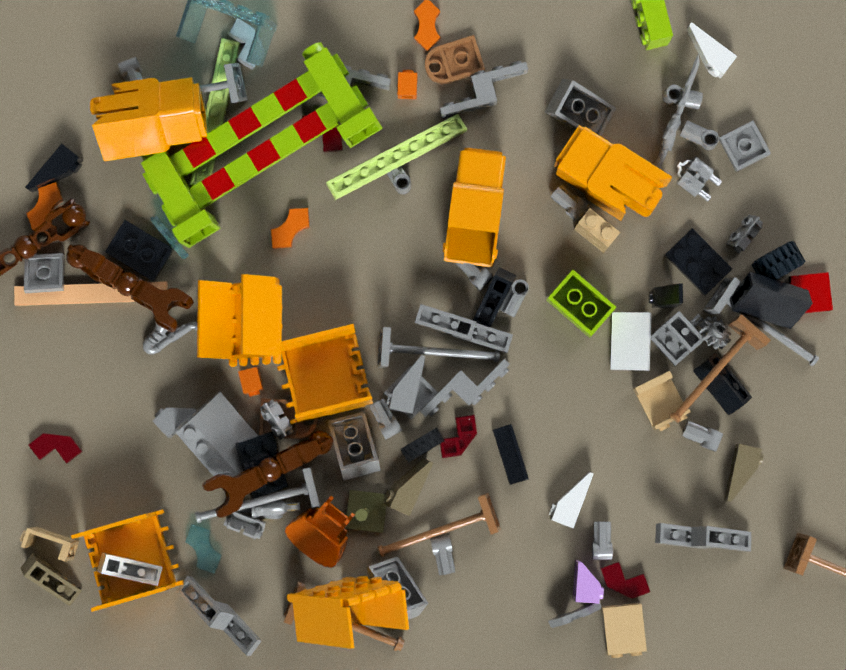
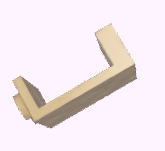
(596, 230)
(659, 400)
(68, 548)
(624, 629)

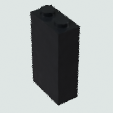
(770, 300)

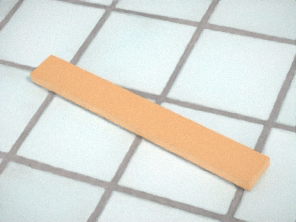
(76, 295)

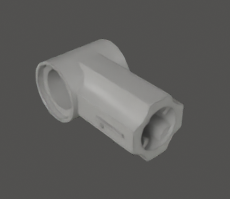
(130, 69)
(693, 101)
(697, 134)
(397, 175)
(574, 206)
(477, 275)
(513, 299)
(386, 421)
(706, 437)
(602, 545)
(442, 550)

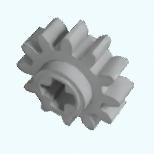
(714, 332)

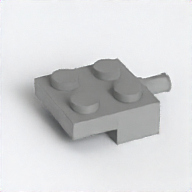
(678, 337)

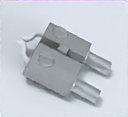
(695, 176)

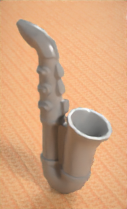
(158, 339)

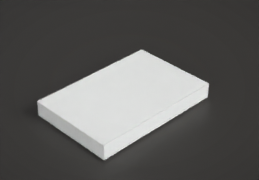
(631, 341)

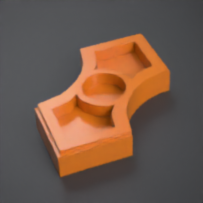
(427, 15)
(48, 199)
(296, 221)

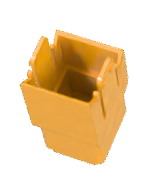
(149, 118)
(610, 174)
(475, 208)

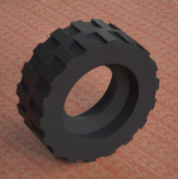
(422, 445)

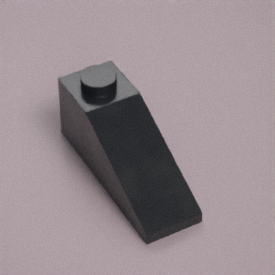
(57, 167)
(666, 296)
(494, 297)

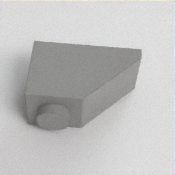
(170, 418)

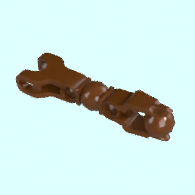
(28, 245)
(128, 284)
(268, 471)

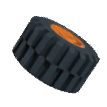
(779, 261)

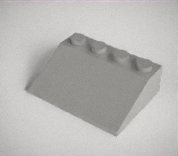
(213, 435)

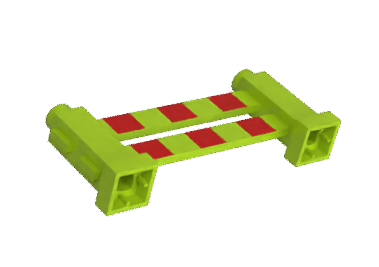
(186, 204)

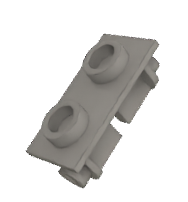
(749, 226)
(279, 426)
(253, 527)

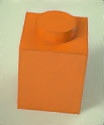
(407, 85)
(251, 381)

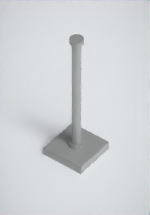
(234, 83)
(721, 298)
(387, 348)
(307, 488)

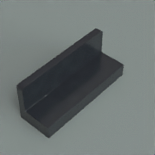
(725, 386)
(510, 454)

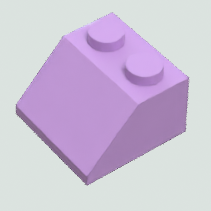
(586, 586)

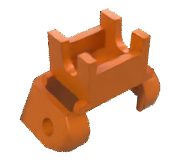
(319, 533)

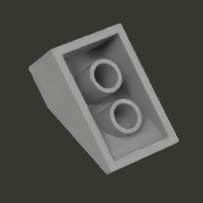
(579, 106)
(406, 391)
(354, 445)
(395, 571)

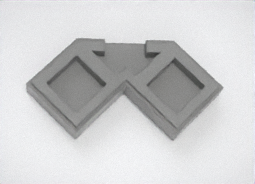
(244, 34)
(570, 616)

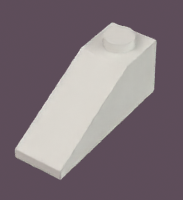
(712, 53)
(569, 505)
(129, 569)

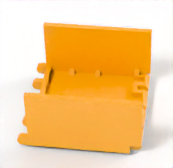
(240, 320)
(324, 373)
(135, 539)
(324, 611)

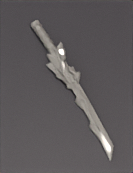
(670, 131)

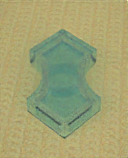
(169, 237)
(200, 541)

